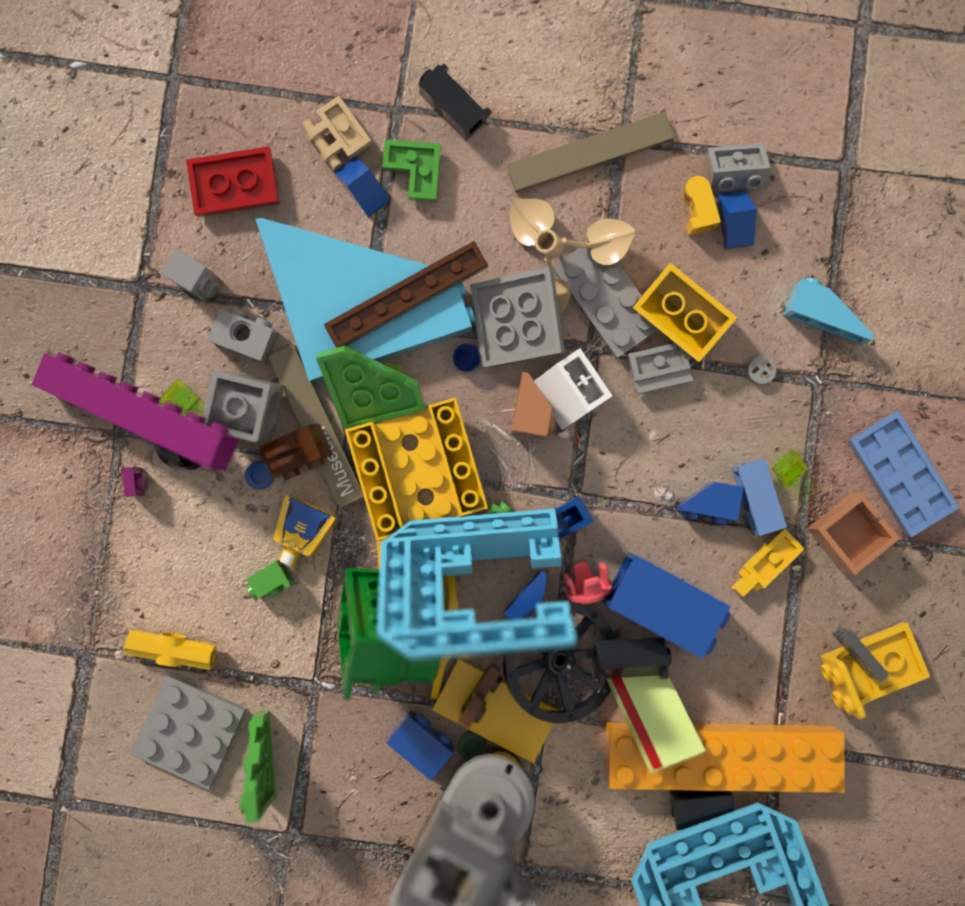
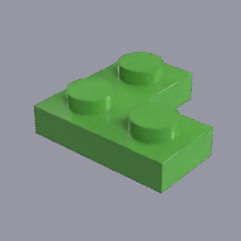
(419, 160)

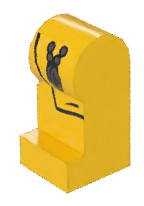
(702, 206)

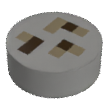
(761, 370)

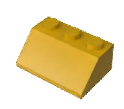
(684, 312)

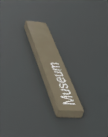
(311, 411)

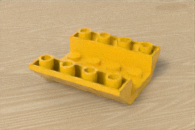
(395, 476)

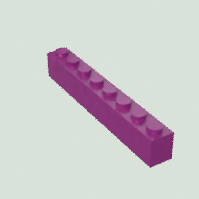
(136, 412)

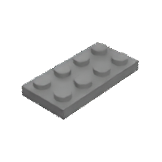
(606, 300)

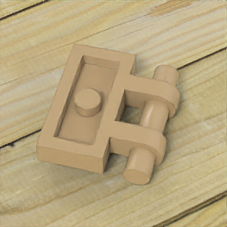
(343, 127)

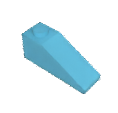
(824, 310)

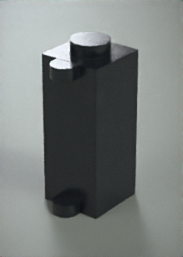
(452, 101)
(630, 658)

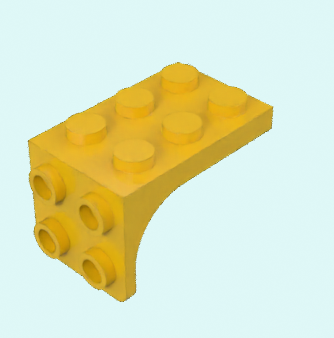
(897, 654)

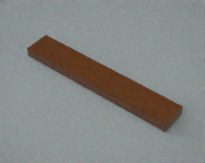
(406, 295)

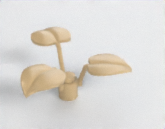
(532, 226)

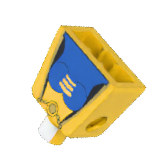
(301, 529)

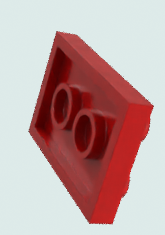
(232, 181)

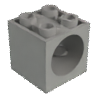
(243, 405)

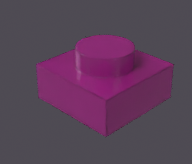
(134, 481)

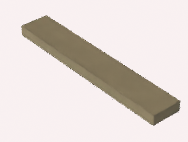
(590, 152)

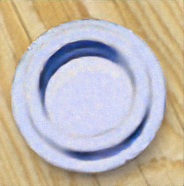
(466, 357)

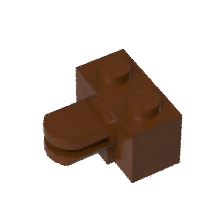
(295, 451)

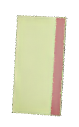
(656, 720)

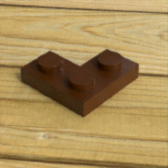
(474, 706)

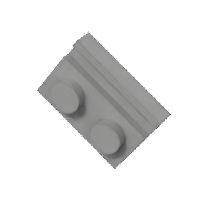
(659, 368)

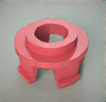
(594, 587)

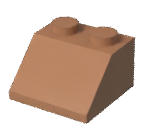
(532, 411)

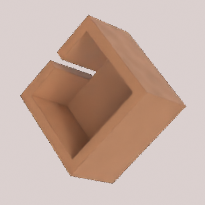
(851, 537)

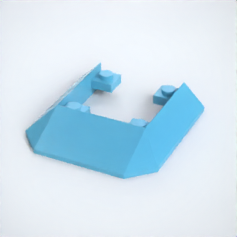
(413, 584)
(740, 839)

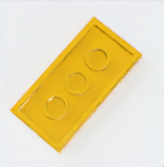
(504, 719)

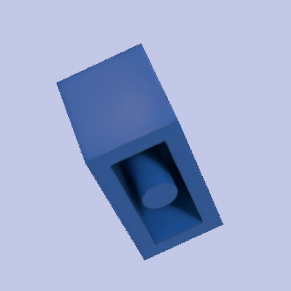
(421, 744)

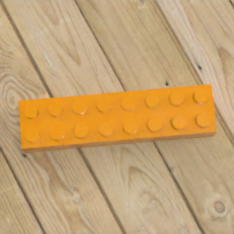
(737, 760)

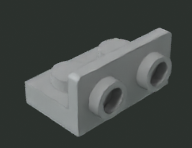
(738, 167)

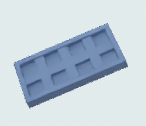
(903, 474)

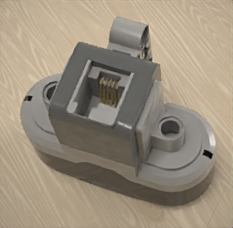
(470, 836)

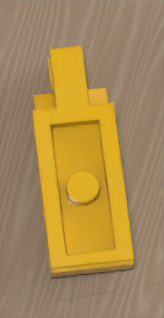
(767, 563)

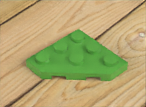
(366, 388)
(259, 769)

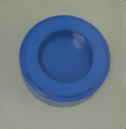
(258, 476)

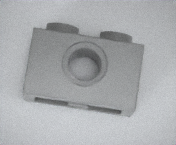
(191, 276)
(226, 335)

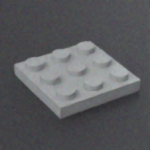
(517, 318)
(188, 731)

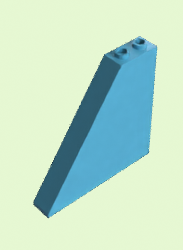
(330, 276)

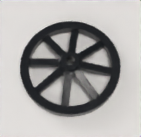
(560, 668)

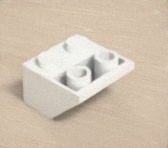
(572, 388)

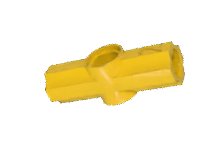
(170, 649)

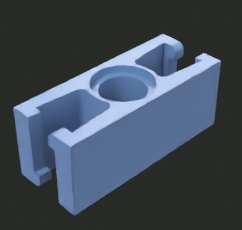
(759, 497)

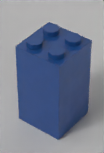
(667, 605)

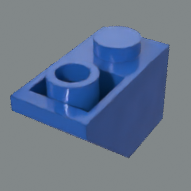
(713, 500)

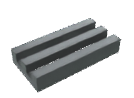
(860, 654)

